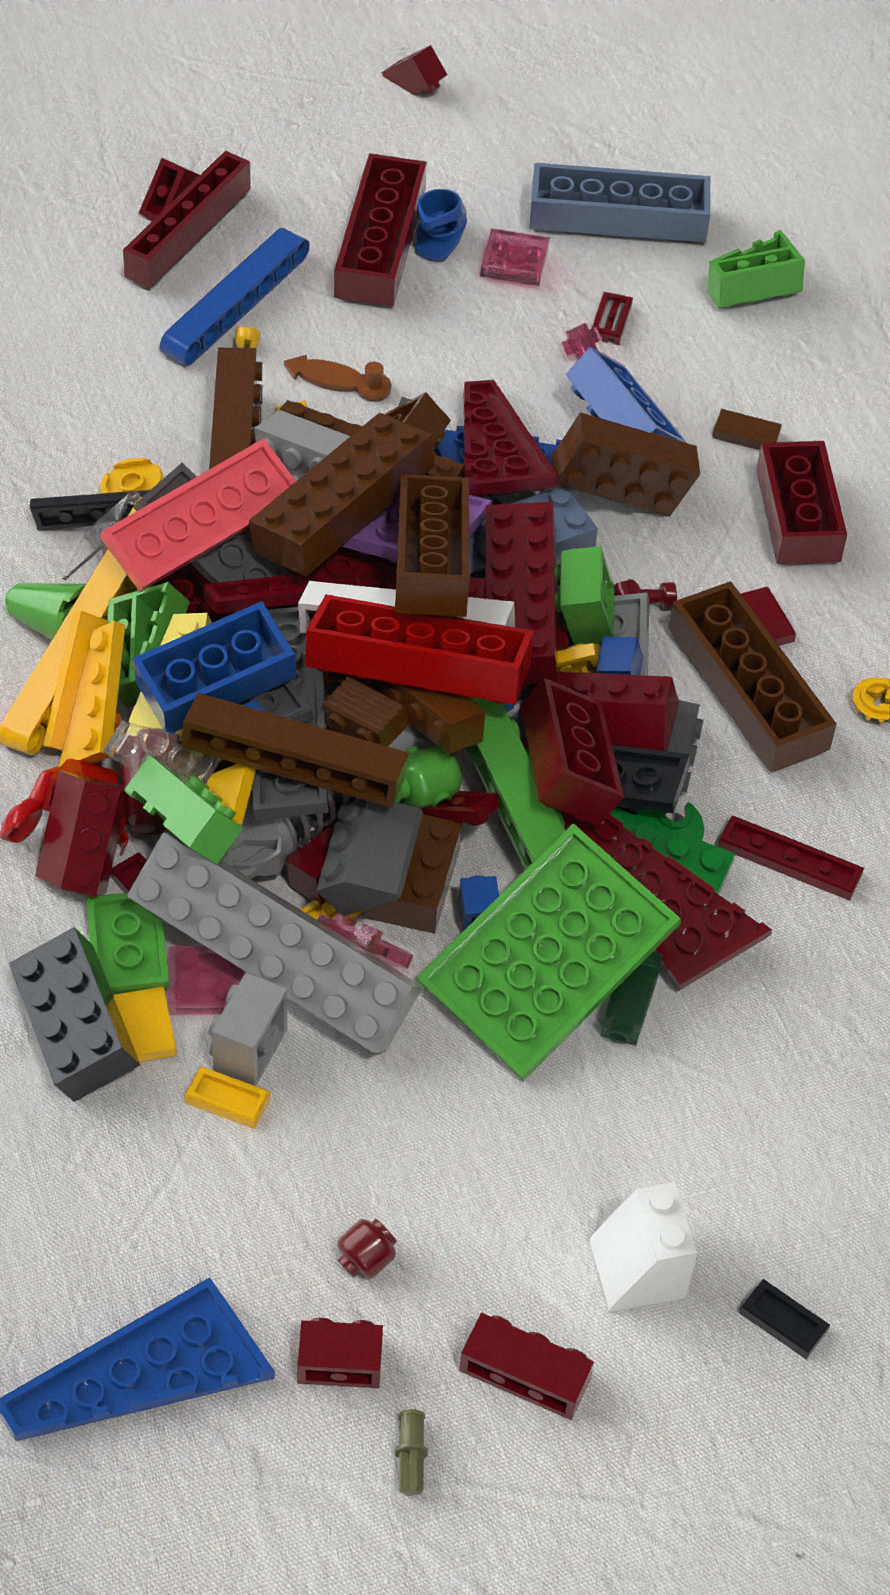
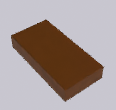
(745, 429)

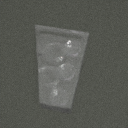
(135, 742)

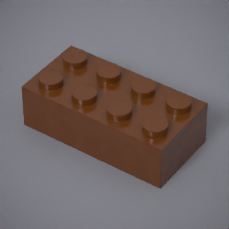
(625, 464)

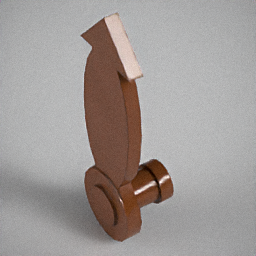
(339, 377)

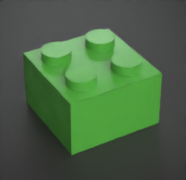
(585, 595)

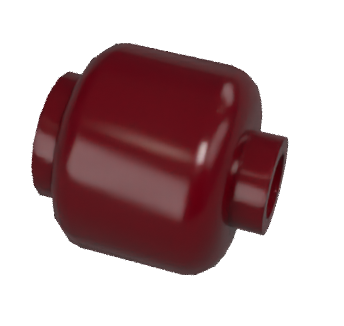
(366, 1248)

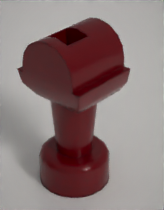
(664, 595)

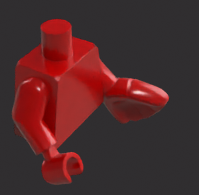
(26, 815)

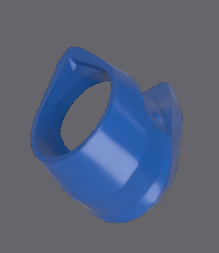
(440, 225)

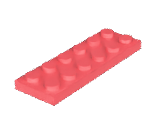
(197, 515)

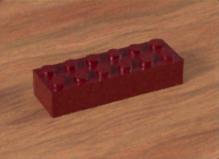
(380, 230)
(522, 570)

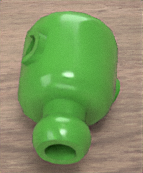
(429, 777)

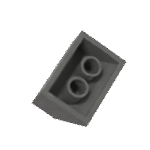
(368, 855)

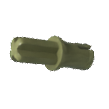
(411, 1452)

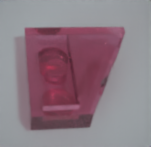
(367, 938)

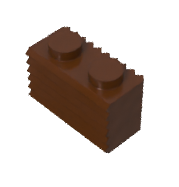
(364, 713)

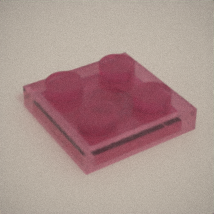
(515, 257)
(199, 980)

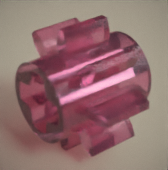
(580, 340)

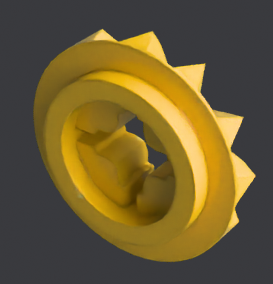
(869, 691)

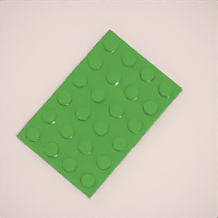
(548, 951)

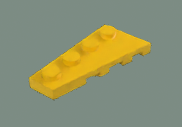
(96, 698)

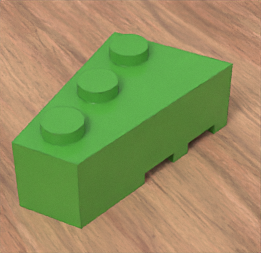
(757, 273)

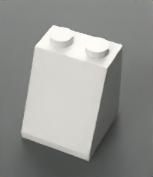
(645, 1250)

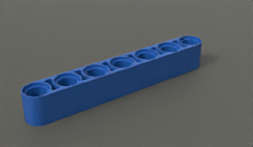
(234, 296)

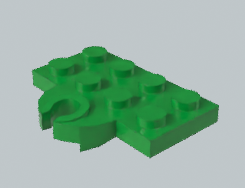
(681, 841)

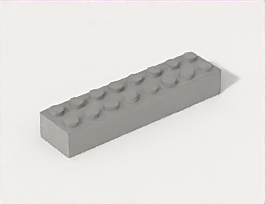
(276, 942)

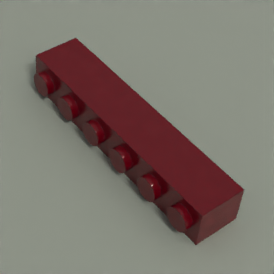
(186, 219)

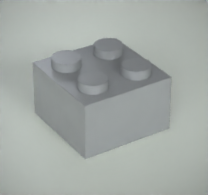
(248, 1029)

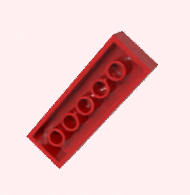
(419, 650)

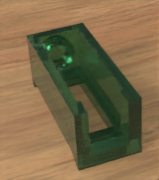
(631, 1002)

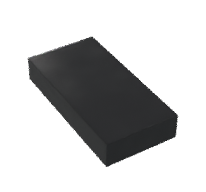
(784, 1319)

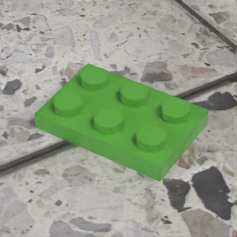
(127, 943)

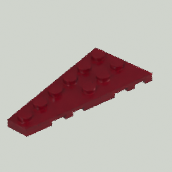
(710, 926)

